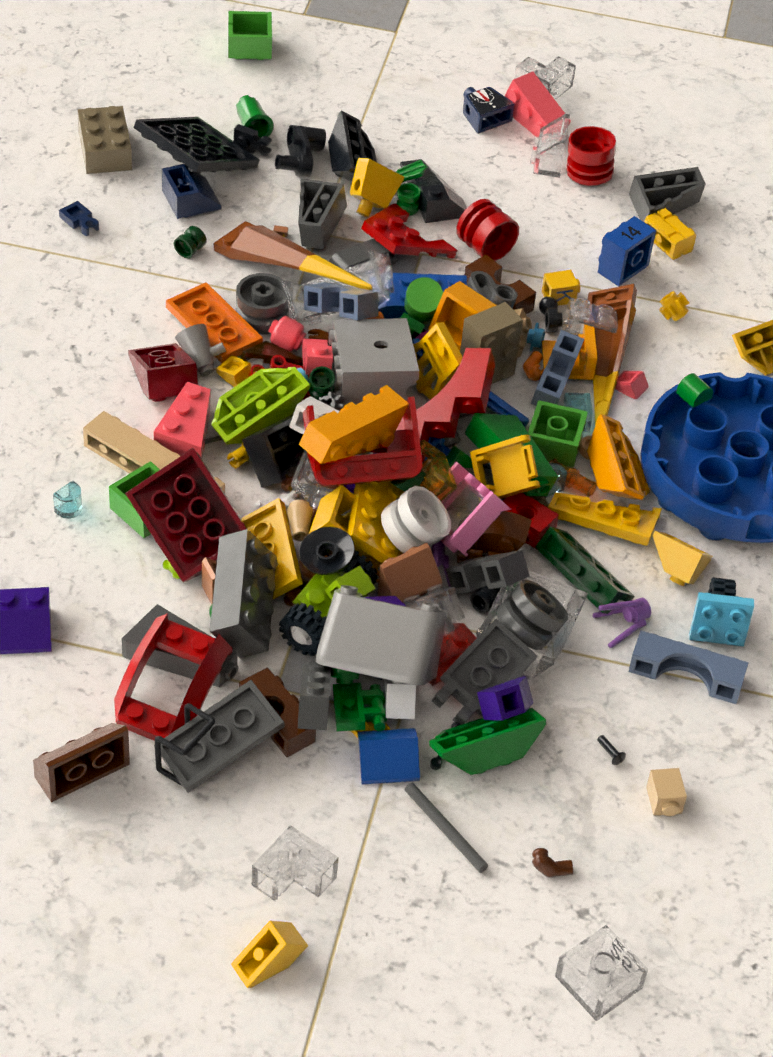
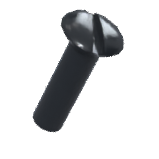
(617, 757)

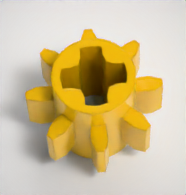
(674, 306)

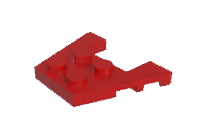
(395, 236)

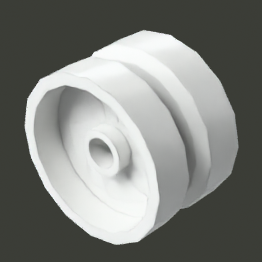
(415, 519)

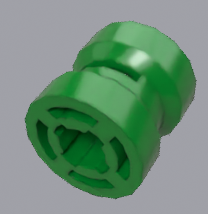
(408, 197)

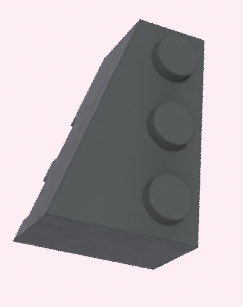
(667, 190)
(319, 211)

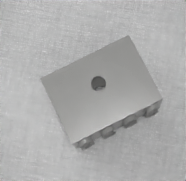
(372, 356)

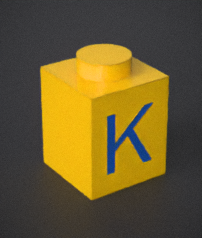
(561, 286)

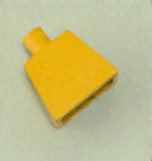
(373, 185)

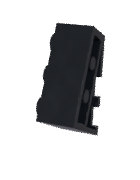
(273, 451)

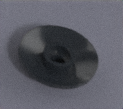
(324, 542)

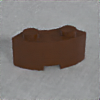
(505, 534)

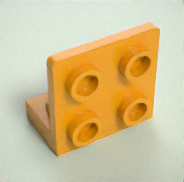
(587, 358)

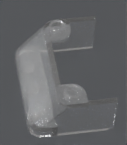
(375, 272)

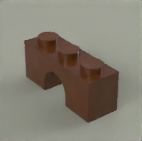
(526, 295)
(290, 738)

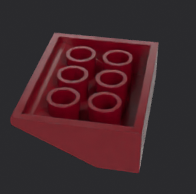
(185, 513)

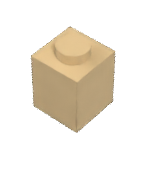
(666, 792)

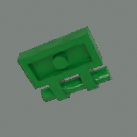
(349, 707)

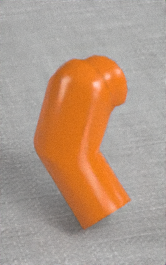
(531, 366)

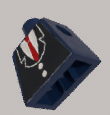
(486, 108)

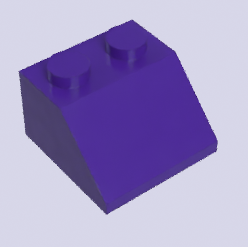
(25, 620)

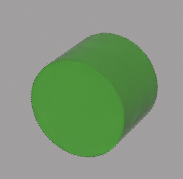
(422, 298)

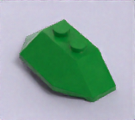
(488, 743)

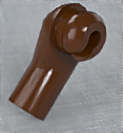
(548, 866)

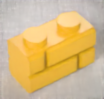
(671, 234)

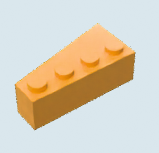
(355, 427)

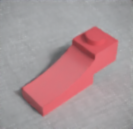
(316, 354)

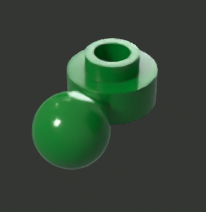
(344, 676)

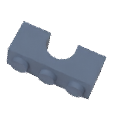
(347, 300)
(558, 368)

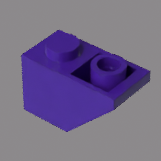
(505, 699)

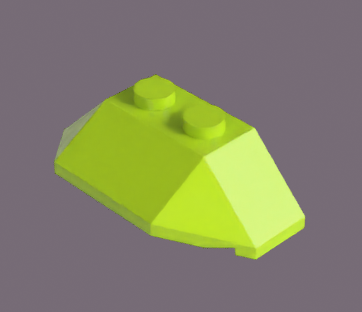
(258, 403)

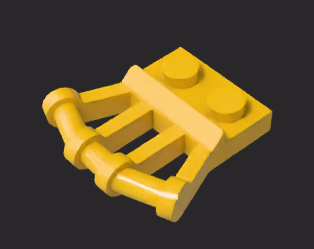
(442, 354)

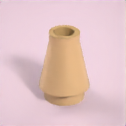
(299, 517)

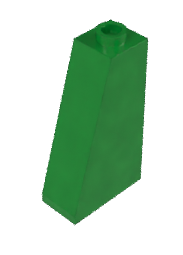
(494, 428)

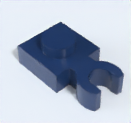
(79, 216)

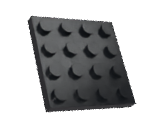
(196, 144)

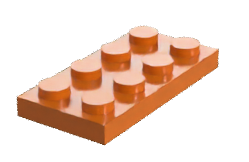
(223, 323)

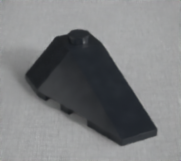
(437, 198)

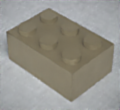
(104, 139)
(495, 329)

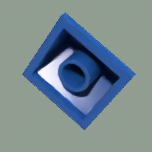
(389, 756)

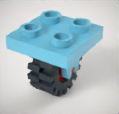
(721, 615)

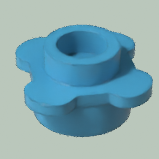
(535, 337)

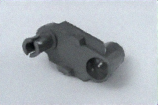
(485, 286)

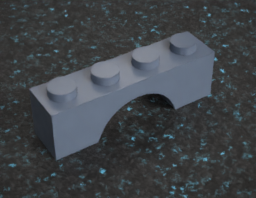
(658, 655)

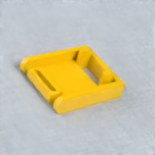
(510, 465)

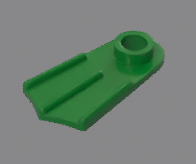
(412, 170)

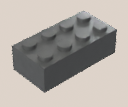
(243, 593)

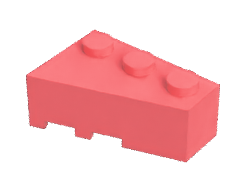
(532, 103)
(186, 421)

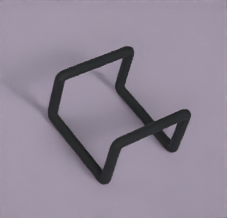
(160, 740)

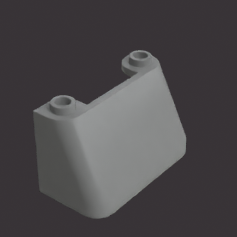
(382, 638)

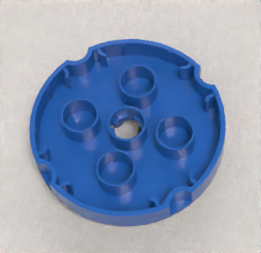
(701, 459)

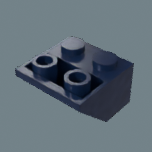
(188, 192)

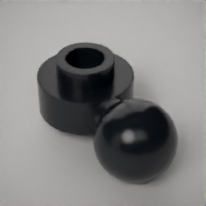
(553, 318)

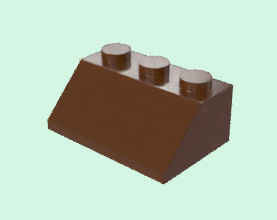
(83, 761)

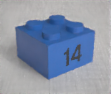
(626, 251)

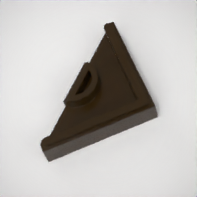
(267, 350)

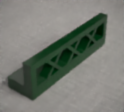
(582, 568)

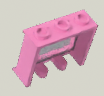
(470, 510)

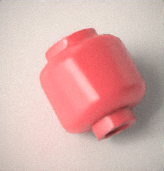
(287, 333)

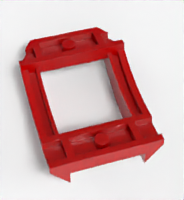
(184, 643)

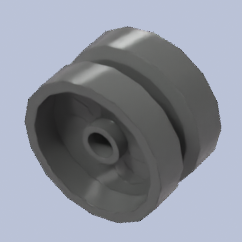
(261, 300)
(532, 614)

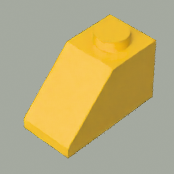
(269, 953)

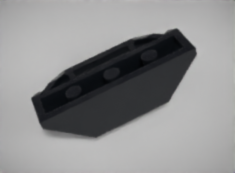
(347, 145)

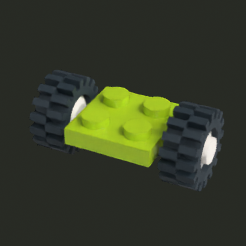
(307, 618)

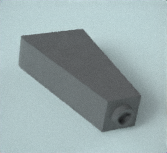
(167, 661)

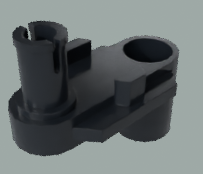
(300, 143)

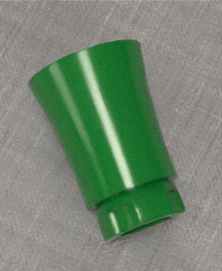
(254, 116)

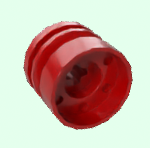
(591, 155)
(487, 229)

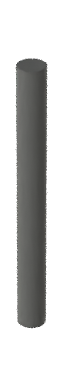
(446, 827)

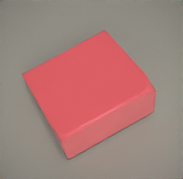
(632, 383)

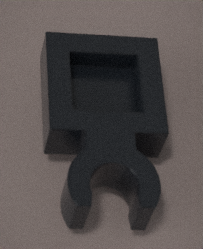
(250, 141)

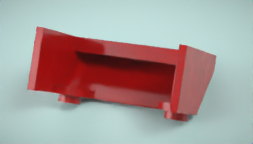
(400, 462)

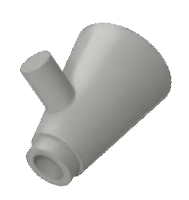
(196, 344)

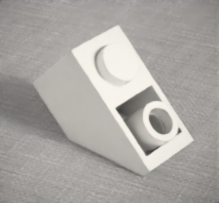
(399, 700)

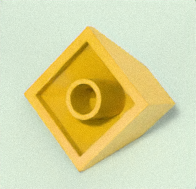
(680, 559)

